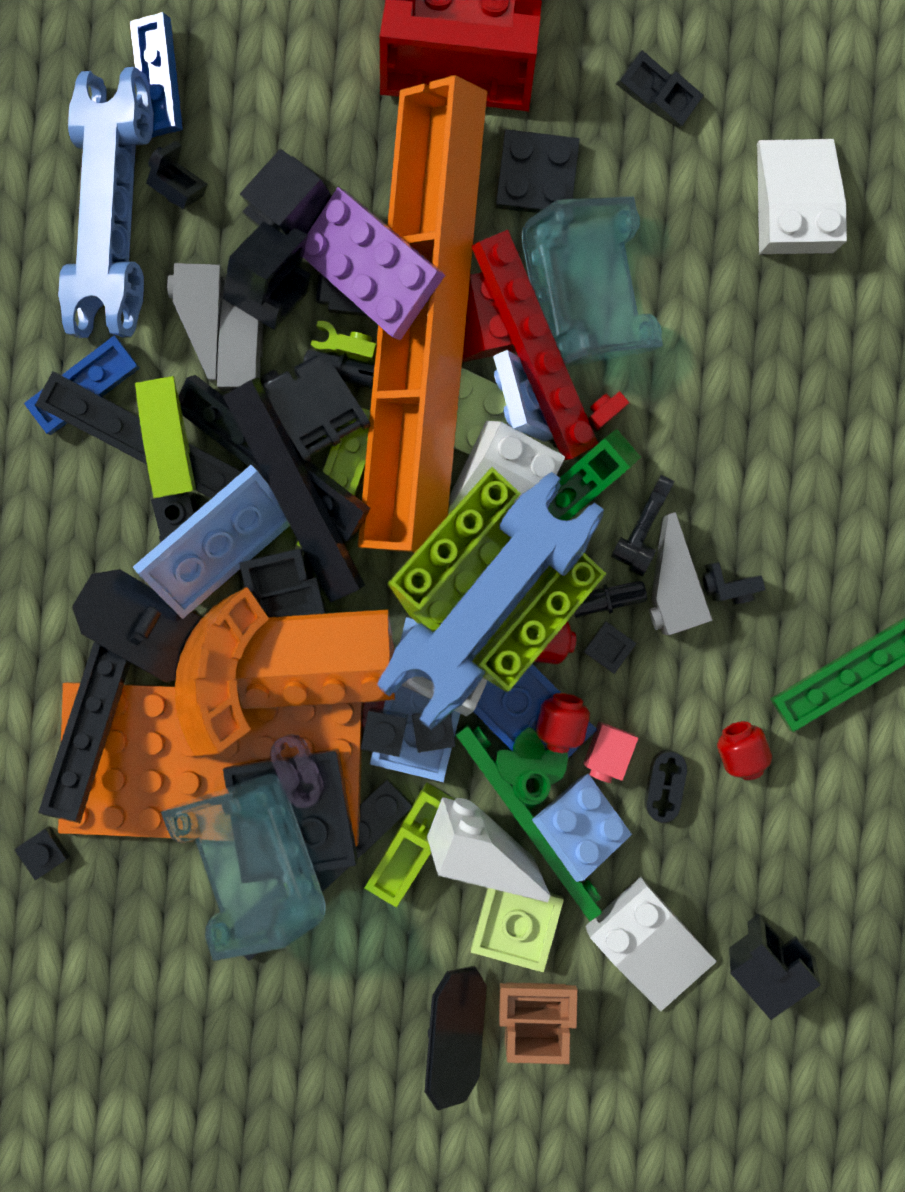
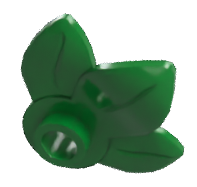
(533, 762)

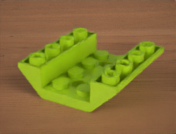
(459, 554)

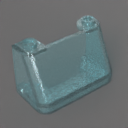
(585, 280)
(253, 865)

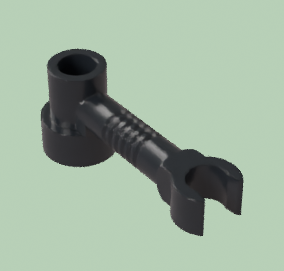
(633, 551)

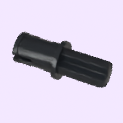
(349, 370)
(612, 597)

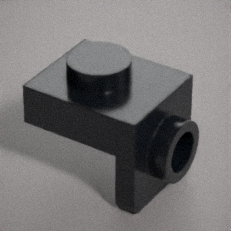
(172, 179)
(739, 590)

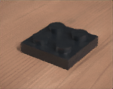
(536, 170)

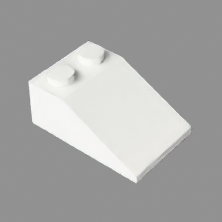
(800, 197)
(511, 454)
(479, 852)
(649, 944)

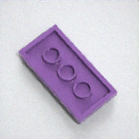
(370, 263)

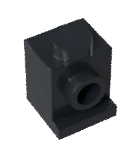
(186, 504)

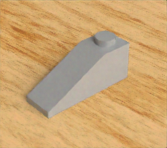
(198, 300)
(676, 588)

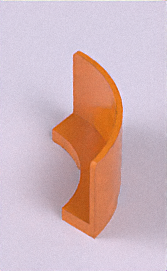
(206, 674)

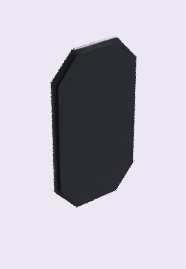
(133, 622)
(455, 1037)

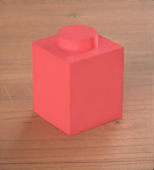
(609, 752)

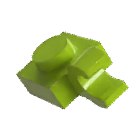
(356, 346)

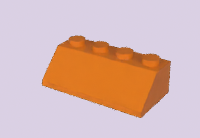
(316, 660)

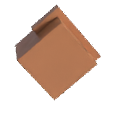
(537, 1021)

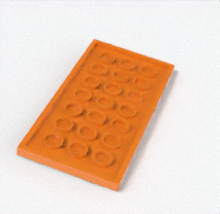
(153, 768)

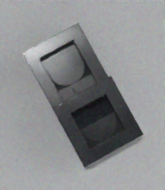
(659, 91)

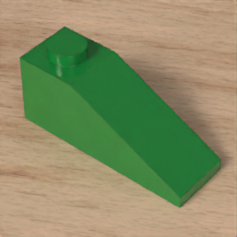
(592, 475)

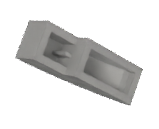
(238, 347)

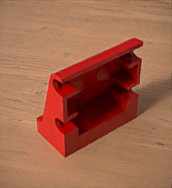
(474, 39)

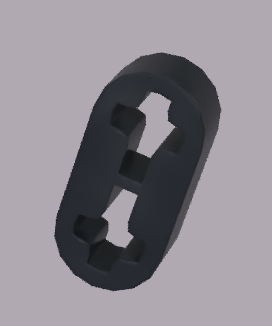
(674, 787)

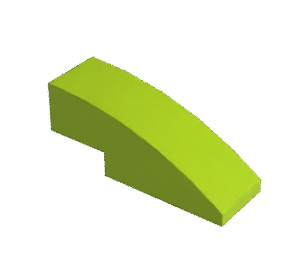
(164, 437)
(407, 849)

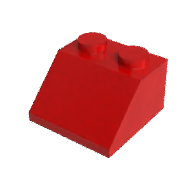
(484, 326)

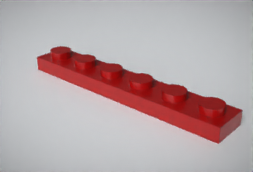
(534, 344)

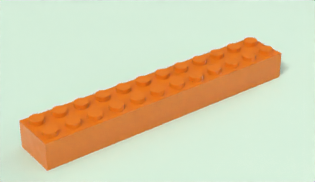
(421, 373)

